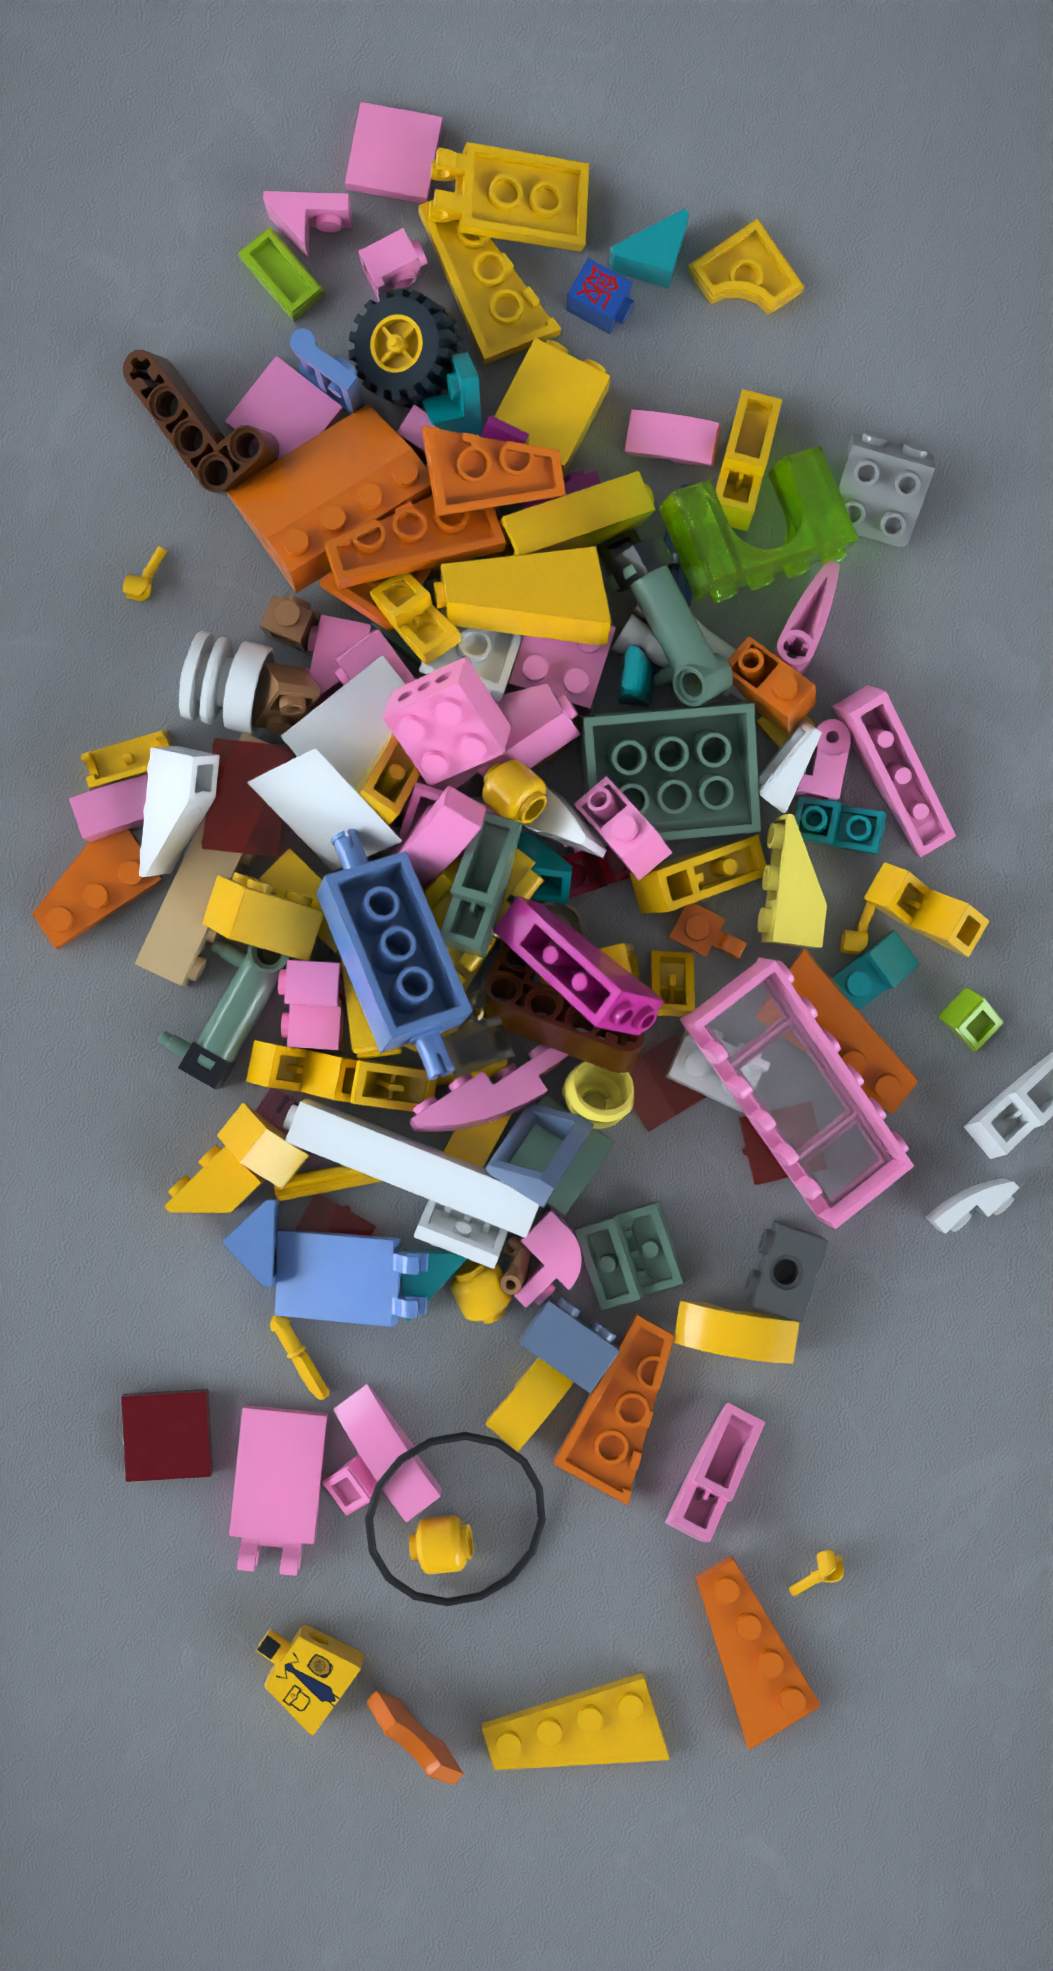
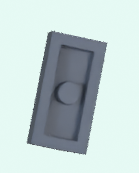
(532, 1183)

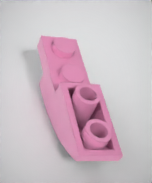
(479, 1102)

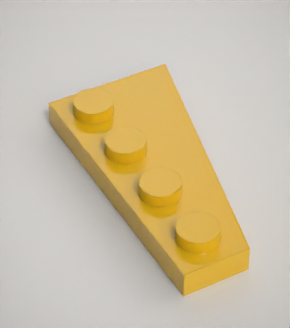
(491, 296)
(584, 1728)

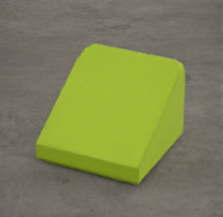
(971, 1019)

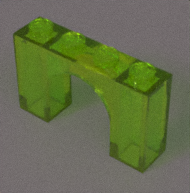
(722, 562)

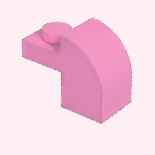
(559, 1255)

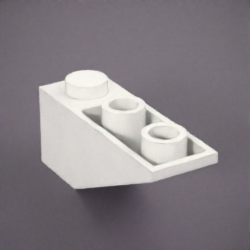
(177, 799)

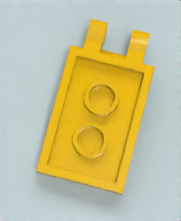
(513, 195)

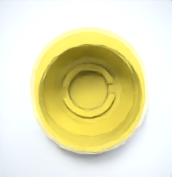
(598, 1094)

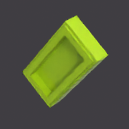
(281, 273)

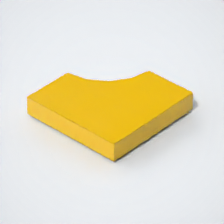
(747, 268)

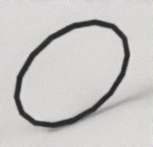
(415, 1451)

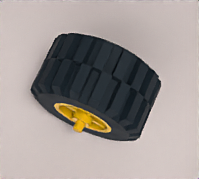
(405, 347)

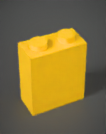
(555, 398)

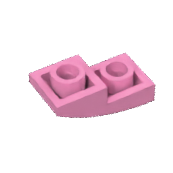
(672, 437)

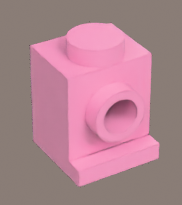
(392, 262)

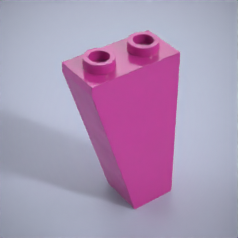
(578, 969)

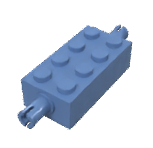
(393, 952)

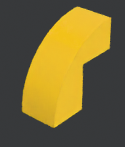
(926, 911)
(301, 1070)
(736, 1333)

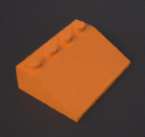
(328, 488)

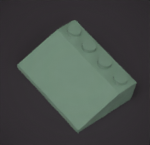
(678, 765)

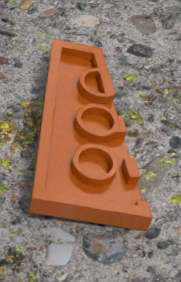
(412, 542)
(881, 1068)
(613, 1423)
(757, 1664)

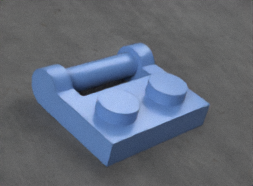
(332, 376)

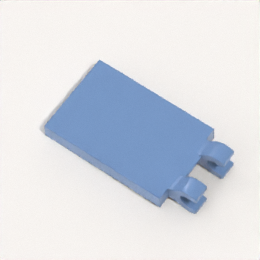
(345, 1278)

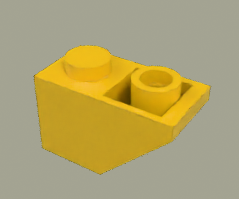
(217, 1187)

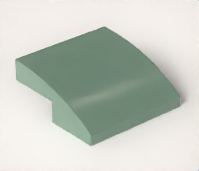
(541, 1147)
(630, 1255)

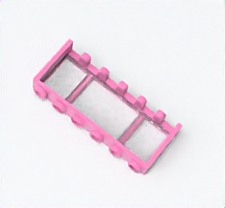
(798, 1091)

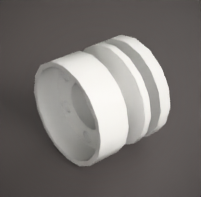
(218, 681)

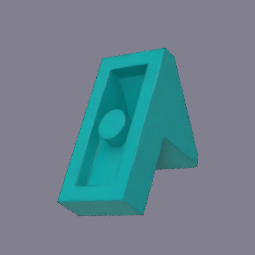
(461, 407)
(876, 970)

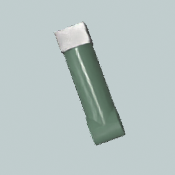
(693, 666)
(233, 1018)

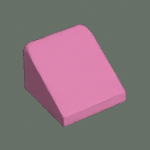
(351, 1485)

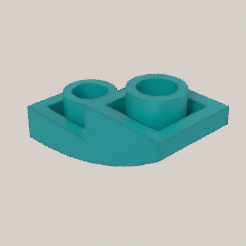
(840, 825)

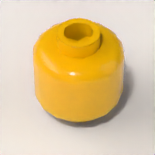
(514, 791)
(479, 1292)
(441, 1544)

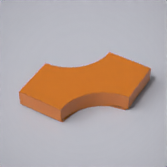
(414, 1738)

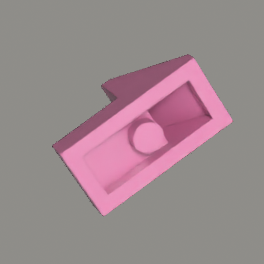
(299, 211)

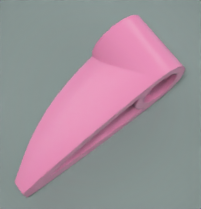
(808, 619)

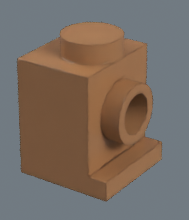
(290, 621)

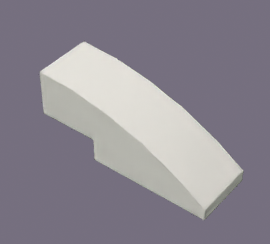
(566, 825)
(1015, 1111)

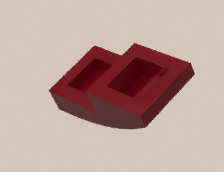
(594, 872)

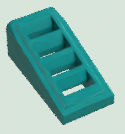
(636, 678)

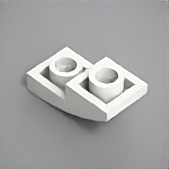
(985, 1198)

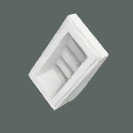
(785, 770)

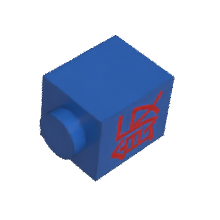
(600, 296)

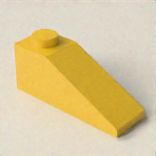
(699, 875)

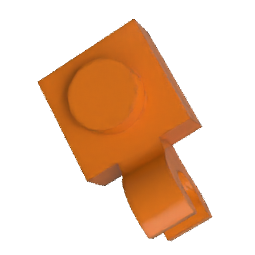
(700, 930)

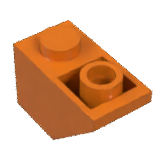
(772, 685)

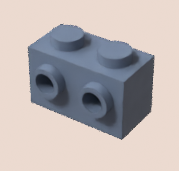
(570, 1342)

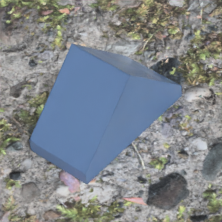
(256, 1241)

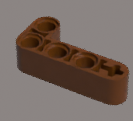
(193, 418)
(525, 997)

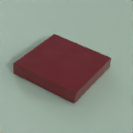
(167, 1435)

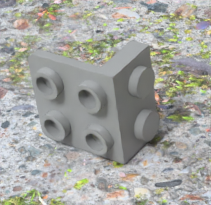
(885, 486)

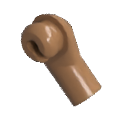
(518, 1267)

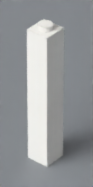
(408, 1165)

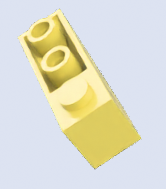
(794, 898)

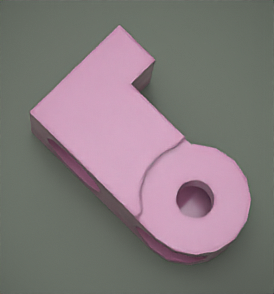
(827, 762)

